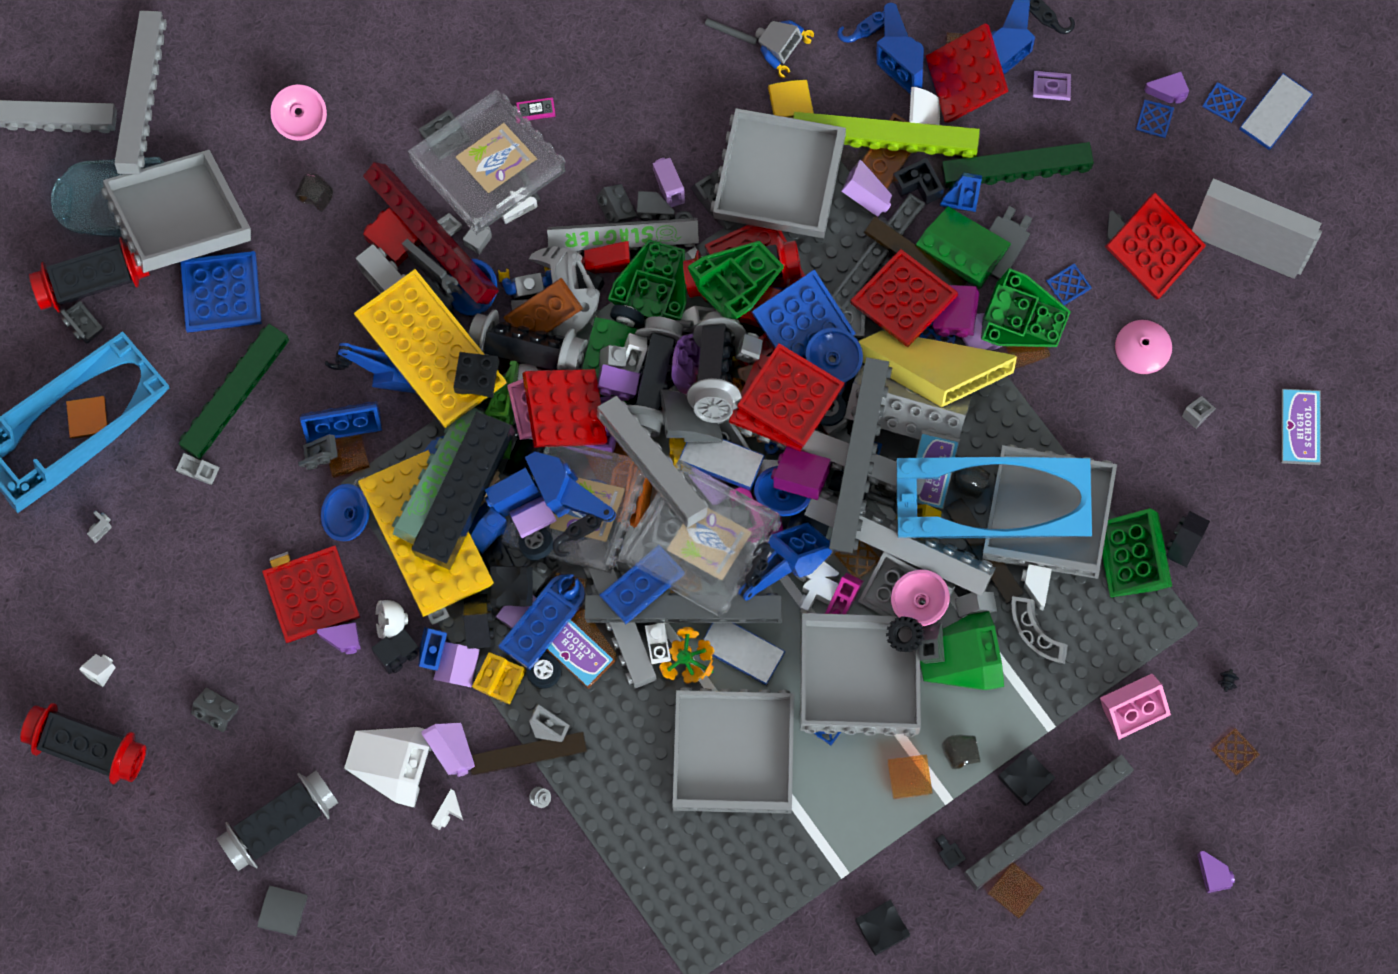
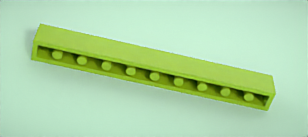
(902, 135)

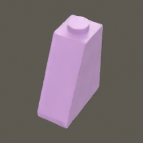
(669, 182)
(867, 189)
(450, 747)

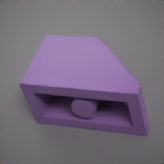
(1169, 88)
(342, 637)
(1215, 873)

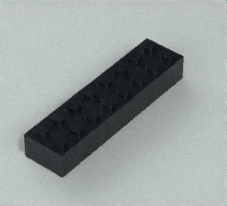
(463, 490)

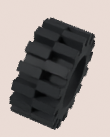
(893, 634)

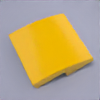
(790, 98)
(499, 678)

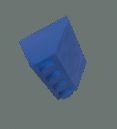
(342, 421)

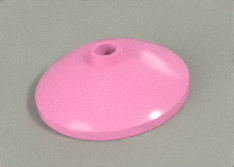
(302, 125)
(1140, 357)
(920, 586)

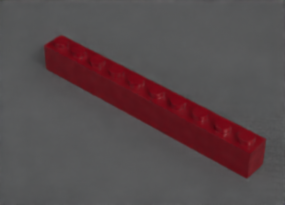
(431, 233)

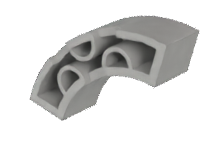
(1031, 632)

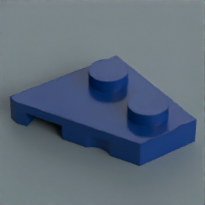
(963, 193)

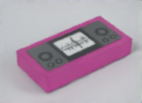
(537, 108)

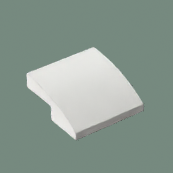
(924, 107)

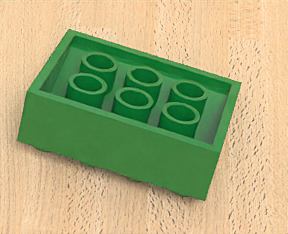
(963, 246)
(605, 333)
(1135, 554)

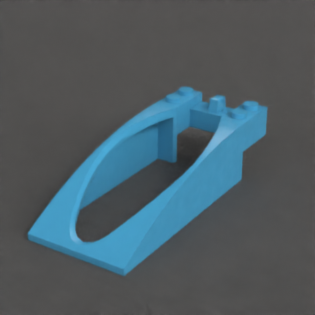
(21, 417)
(908, 470)

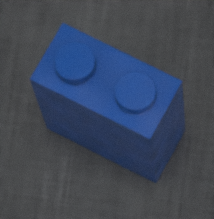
(512, 492)

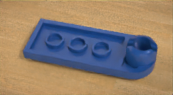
(544, 620)

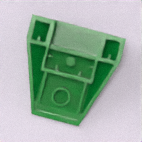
(735, 277)

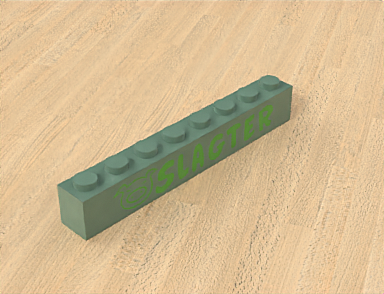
(423, 495)

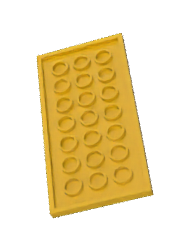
(423, 344)
(429, 583)

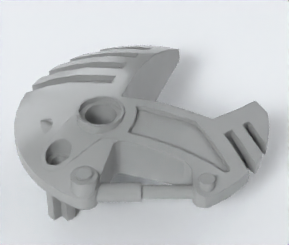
(564, 266)

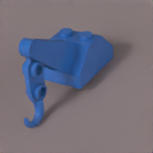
(896, 52)

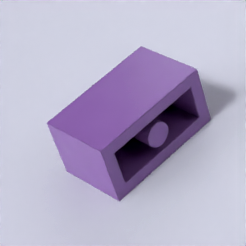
(617, 382)

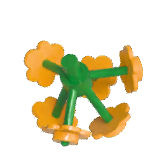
(682, 654)

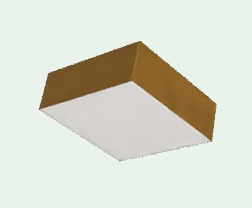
(280, 559)

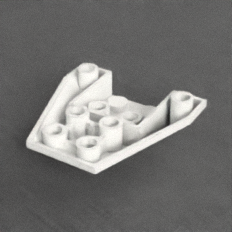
(390, 761)

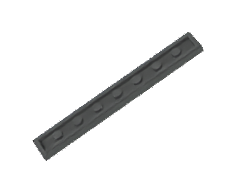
(875, 253)

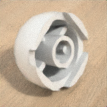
(390, 618)

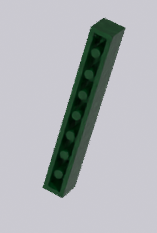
(1021, 164)
(234, 391)

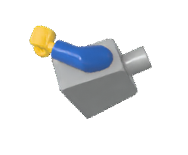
(779, 42)
(525, 285)

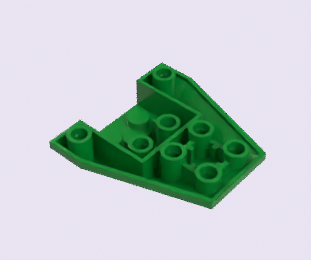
(653, 282)
(1023, 314)
(969, 655)

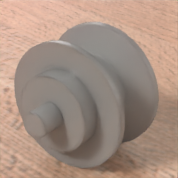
(540, 797)

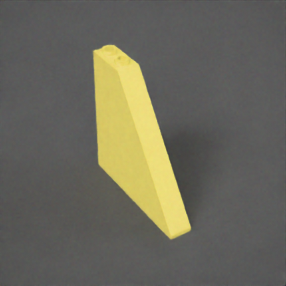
(938, 368)

